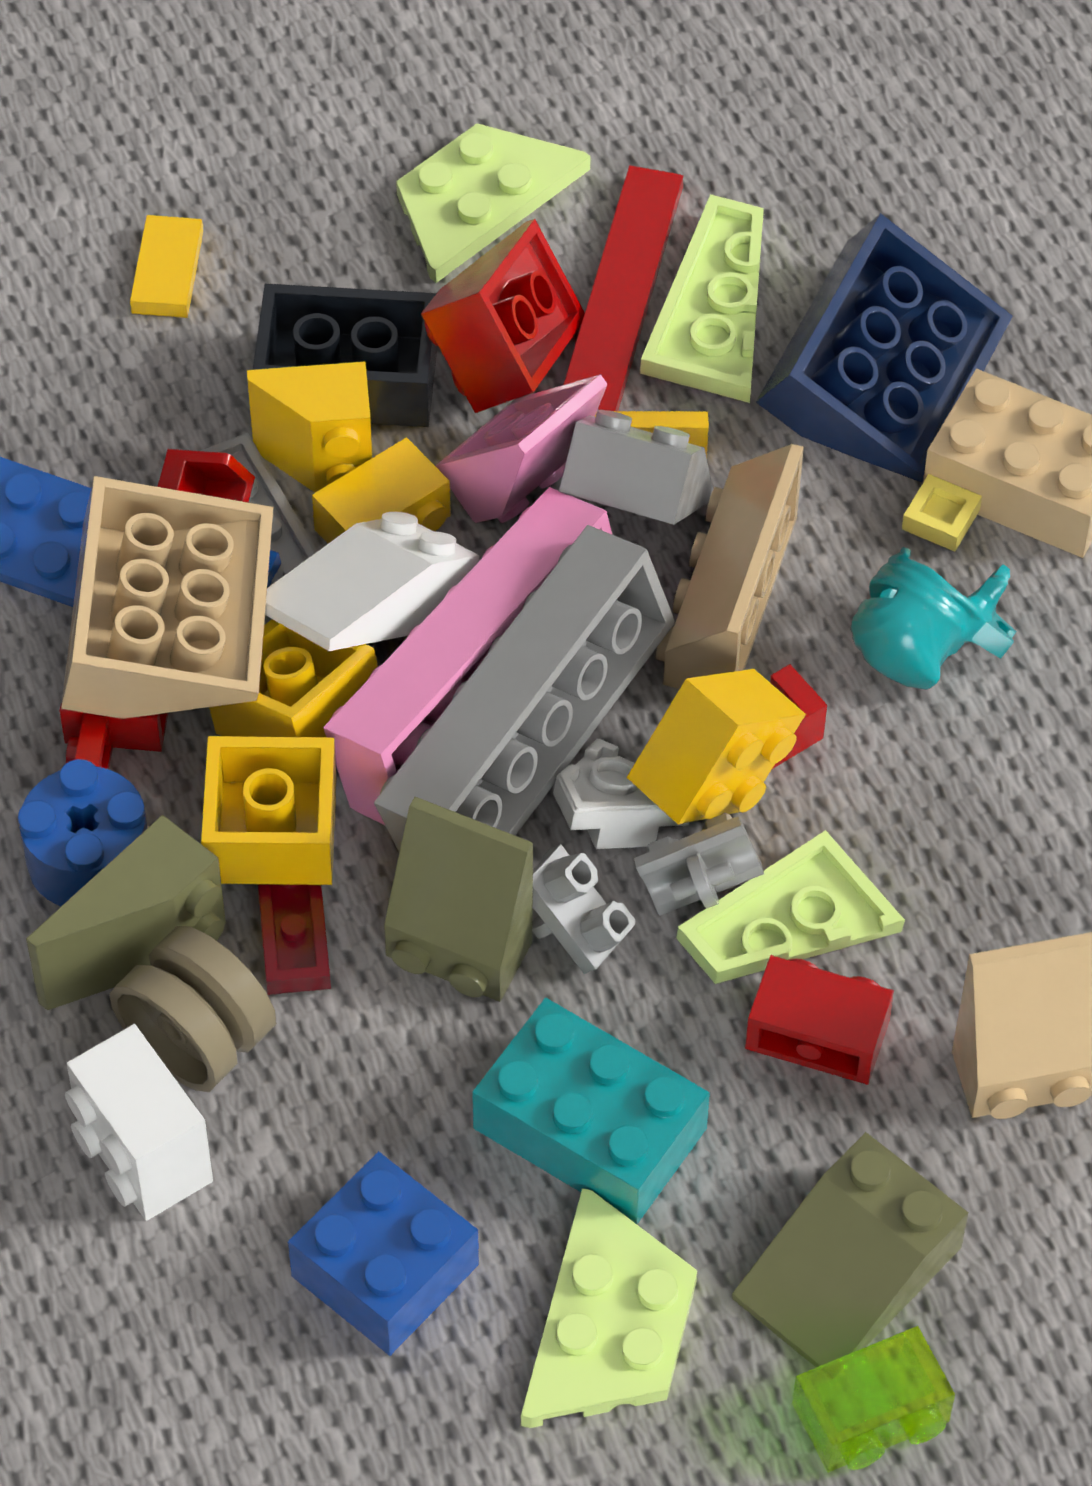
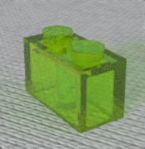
(873, 1400)

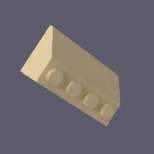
(733, 568)

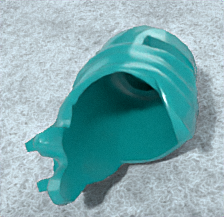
(922, 619)

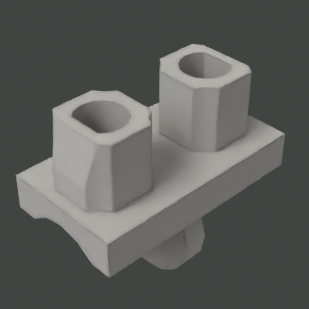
(698, 864)
(575, 910)

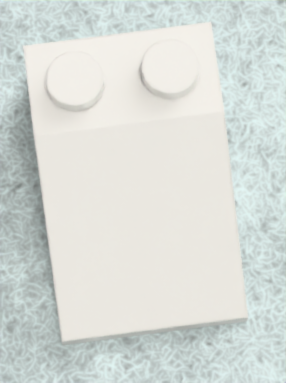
(369, 583)

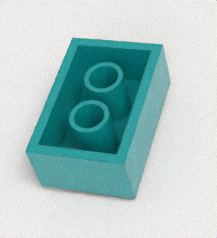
(590, 1109)

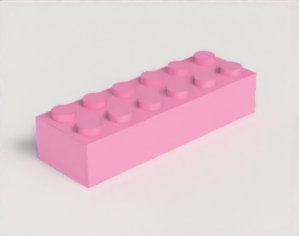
(418, 681)

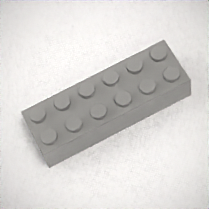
(538, 689)

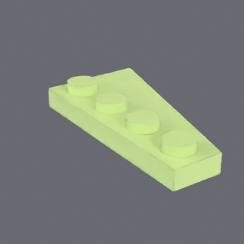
(711, 308)

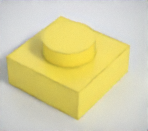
(941, 512)

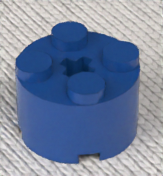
(77, 826)

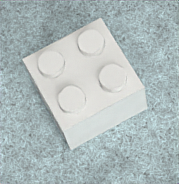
(138, 1123)

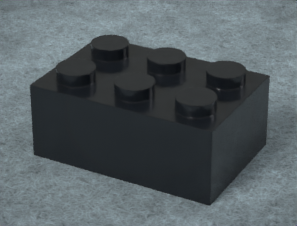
(350, 326)

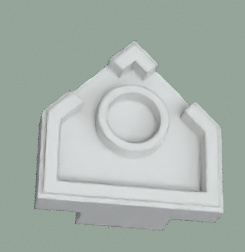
(605, 802)

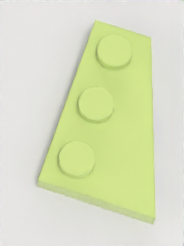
(794, 910)

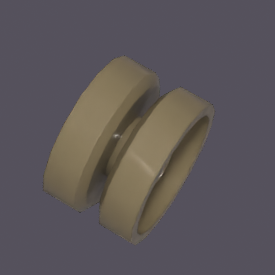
(194, 1007)

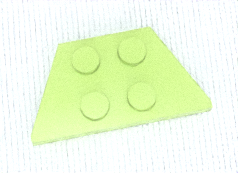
(481, 190)
(610, 1319)

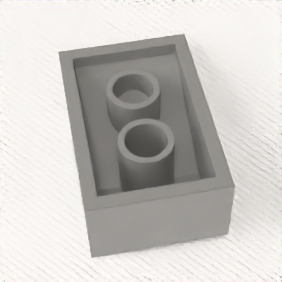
(636, 469)

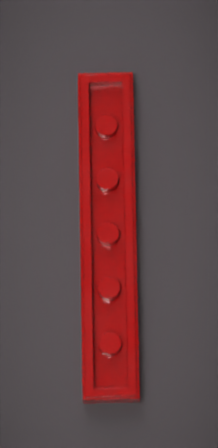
(625, 281)

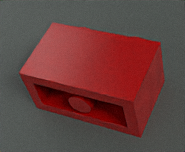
(819, 1019)

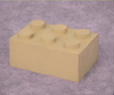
(1022, 457)

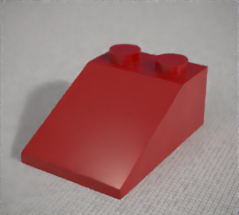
(504, 319)

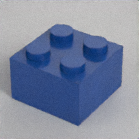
(384, 1253)

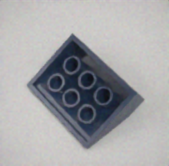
(884, 351)

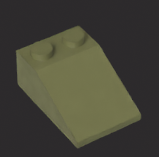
(460, 901)
(125, 913)
(852, 1254)

